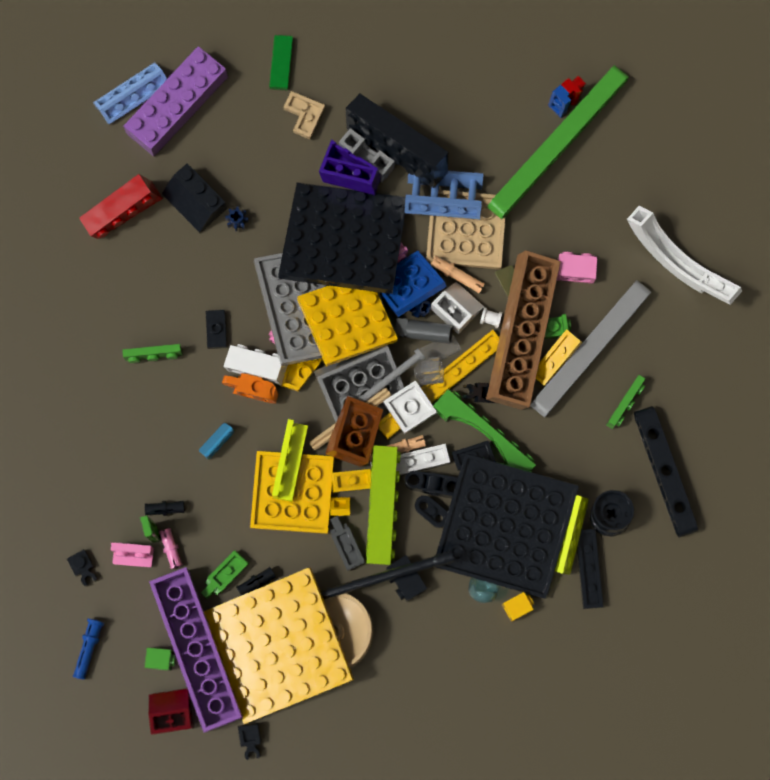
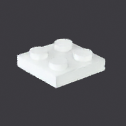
(410, 407)

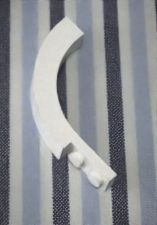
(677, 262)

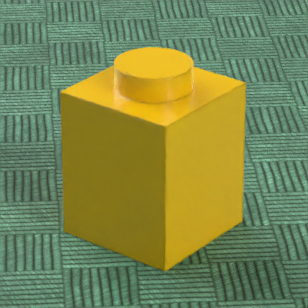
(518, 606)

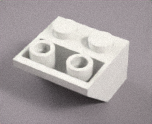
(456, 307)

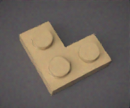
(308, 112)

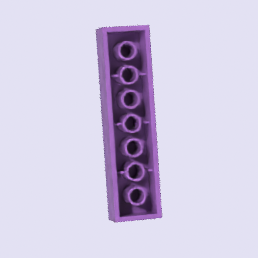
(196, 649)

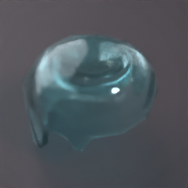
(482, 591)

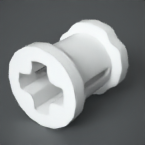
(491, 317)

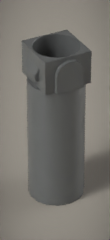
(424, 330)

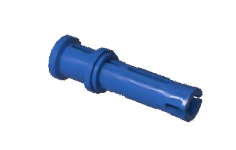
(90, 639)

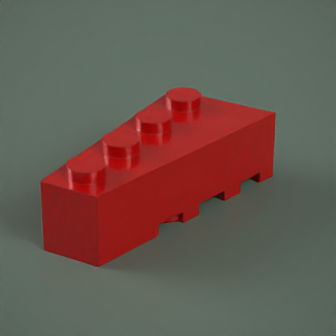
(120, 206)

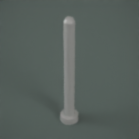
(392, 376)

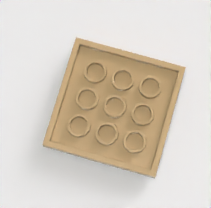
(466, 240)

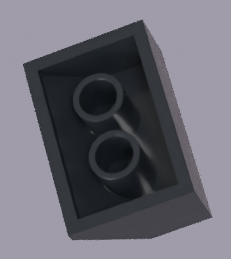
(194, 198)

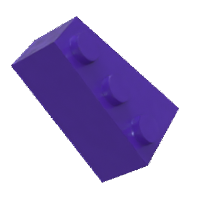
(348, 170)

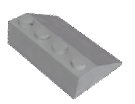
(356, 377)

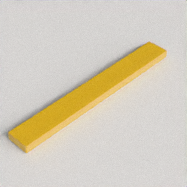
(452, 375)

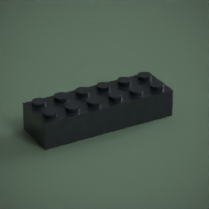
(397, 140)

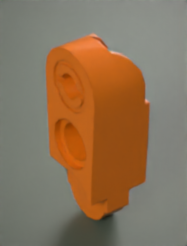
(252, 387)

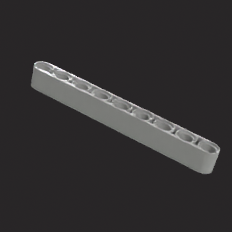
(590, 348)

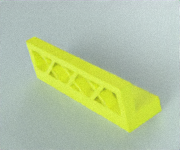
(290, 461)
(572, 535)

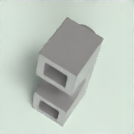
(358, 147)

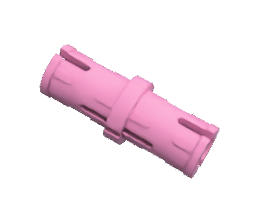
(170, 548)

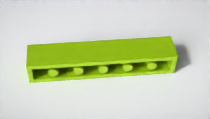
(381, 505)

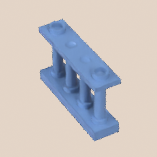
(446, 206)

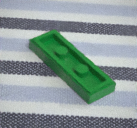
(281, 62)

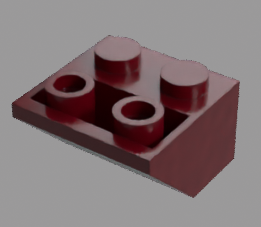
(170, 711)

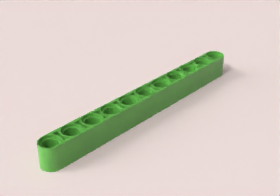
(557, 142)

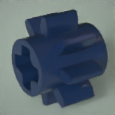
(232, 216)
(421, 309)

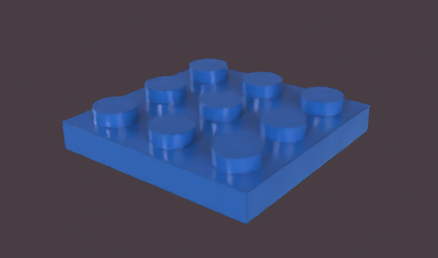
(413, 284)

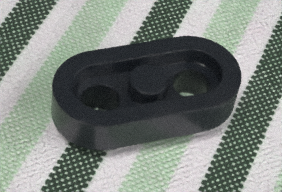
(431, 512)

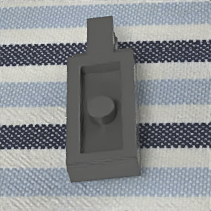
(346, 544)

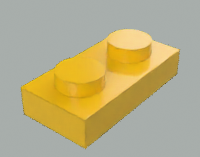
(351, 480)

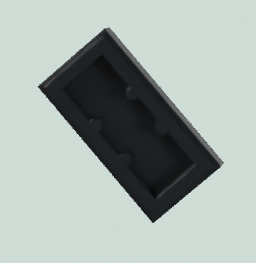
(216, 329)

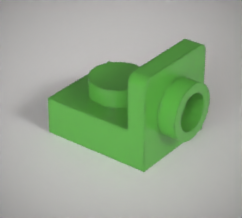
(557, 326)

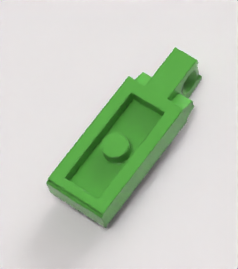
(224, 574)

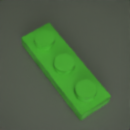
(152, 353)
(627, 402)

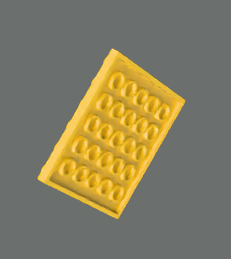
(278, 645)

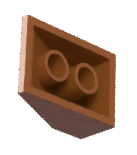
(354, 432)

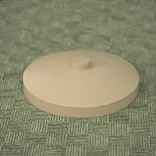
(351, 625)

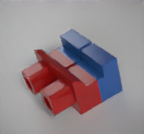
(566, 94)

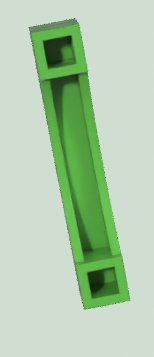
(452, 408)

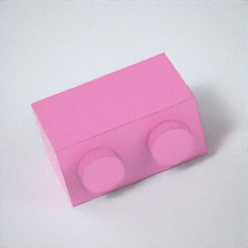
(577, 267)

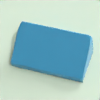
(216, 441)

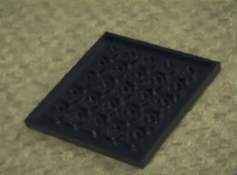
(343, 238)
(506, 525)

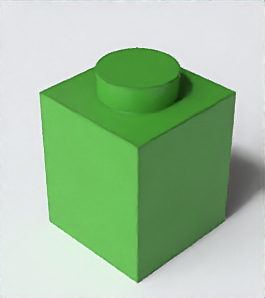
(159, 659)

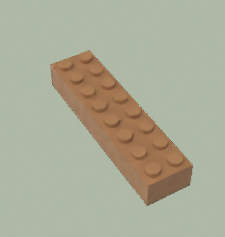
(523, 330)

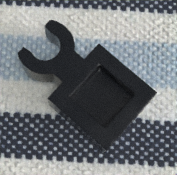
(478, 392)
(81, 564)
(250, 737)

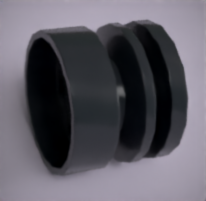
(614, 502)

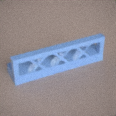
(130, 93)

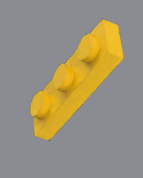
(557, 357)

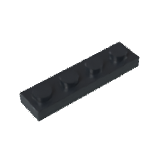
(589, 570)

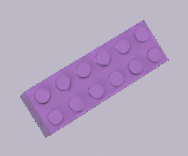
(175, 101)

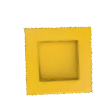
(340, 506)

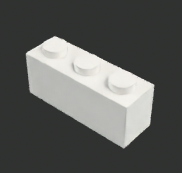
(255, 363)

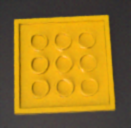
(346, 322)
(311, 497)

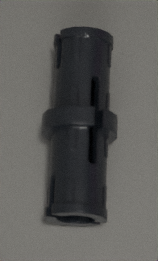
(164, 508)
(256, 581)

